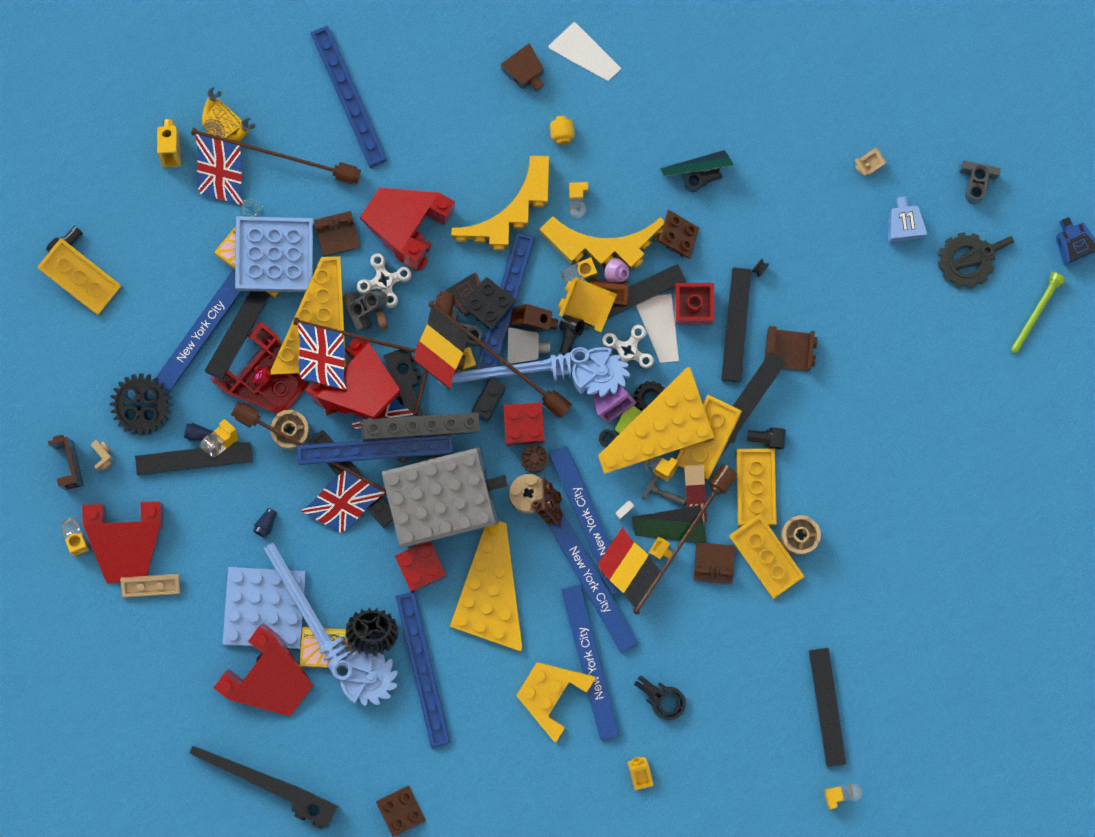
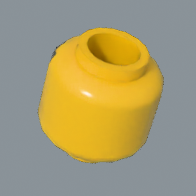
(562, 130)

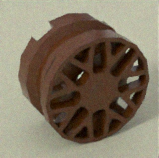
(534, 458)

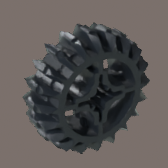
(369, 626)

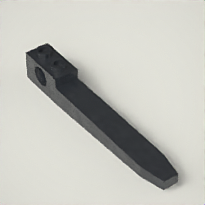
(405, 381)
(301, 798)

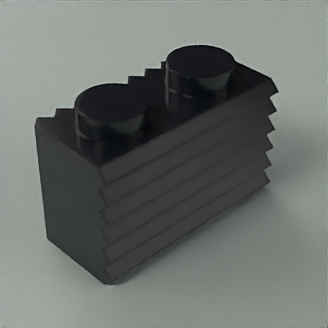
(489, 399)

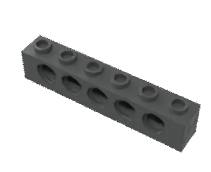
(419, 426)

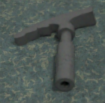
(667, 495)

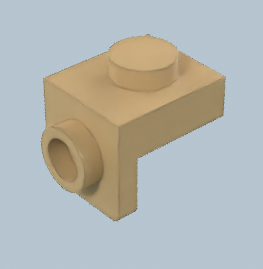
(870, 162)
(102, 449)

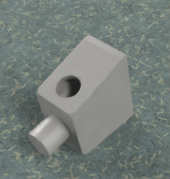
(525, 346)

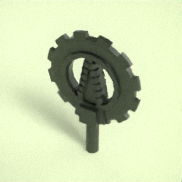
(981, 253)

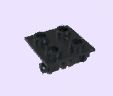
(489, 303)

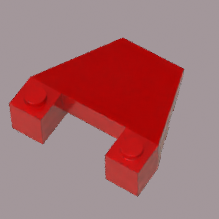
(397, 216)
(366, 382)
(279, 391)
(123, 547)
(273, 682)

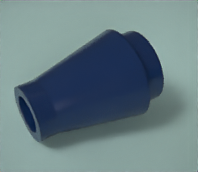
(196, 432)
(265, 523)

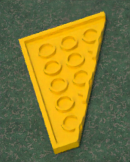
(320, 306)
(666, 425)
(488, 596)

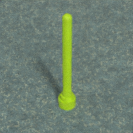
(1055, 281)

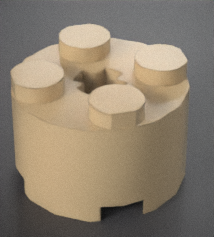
(296, 421)
(517, 490)
(805, 526)

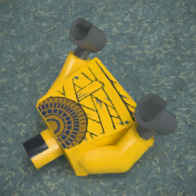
(221, 121)

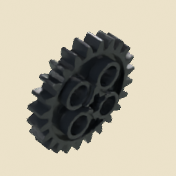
(140, 387)

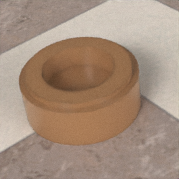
(382, 320)

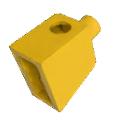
(169, 144)

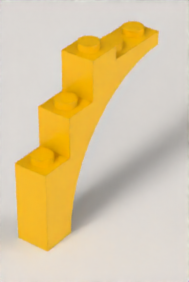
(496, 229)
(601, 250)

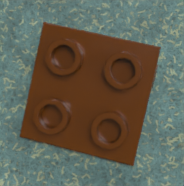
(337, 233)
(678, 234)
(549, 506)
(714, 563)
(400, 811)

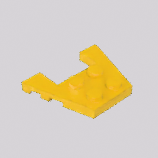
(543, 691)

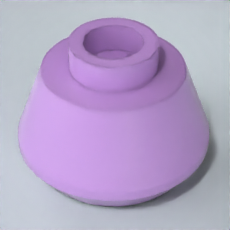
(616, 271)

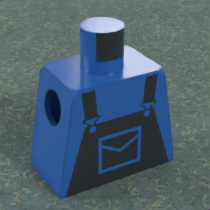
(1074, 241)

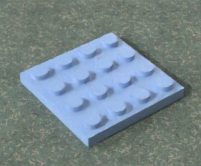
(273, 254)
(258, 598)

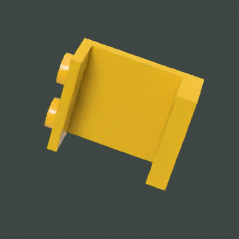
(587, 303)

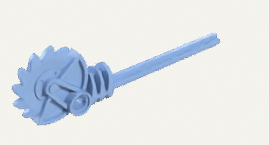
(591, 370)
(366, 675)

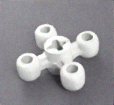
(391, 278)
(633, 341)

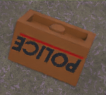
(620, 289)

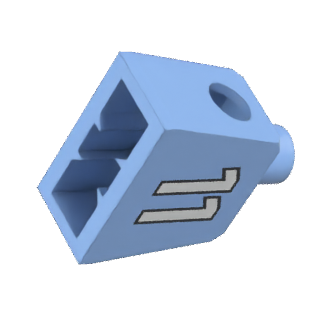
(905, 222)

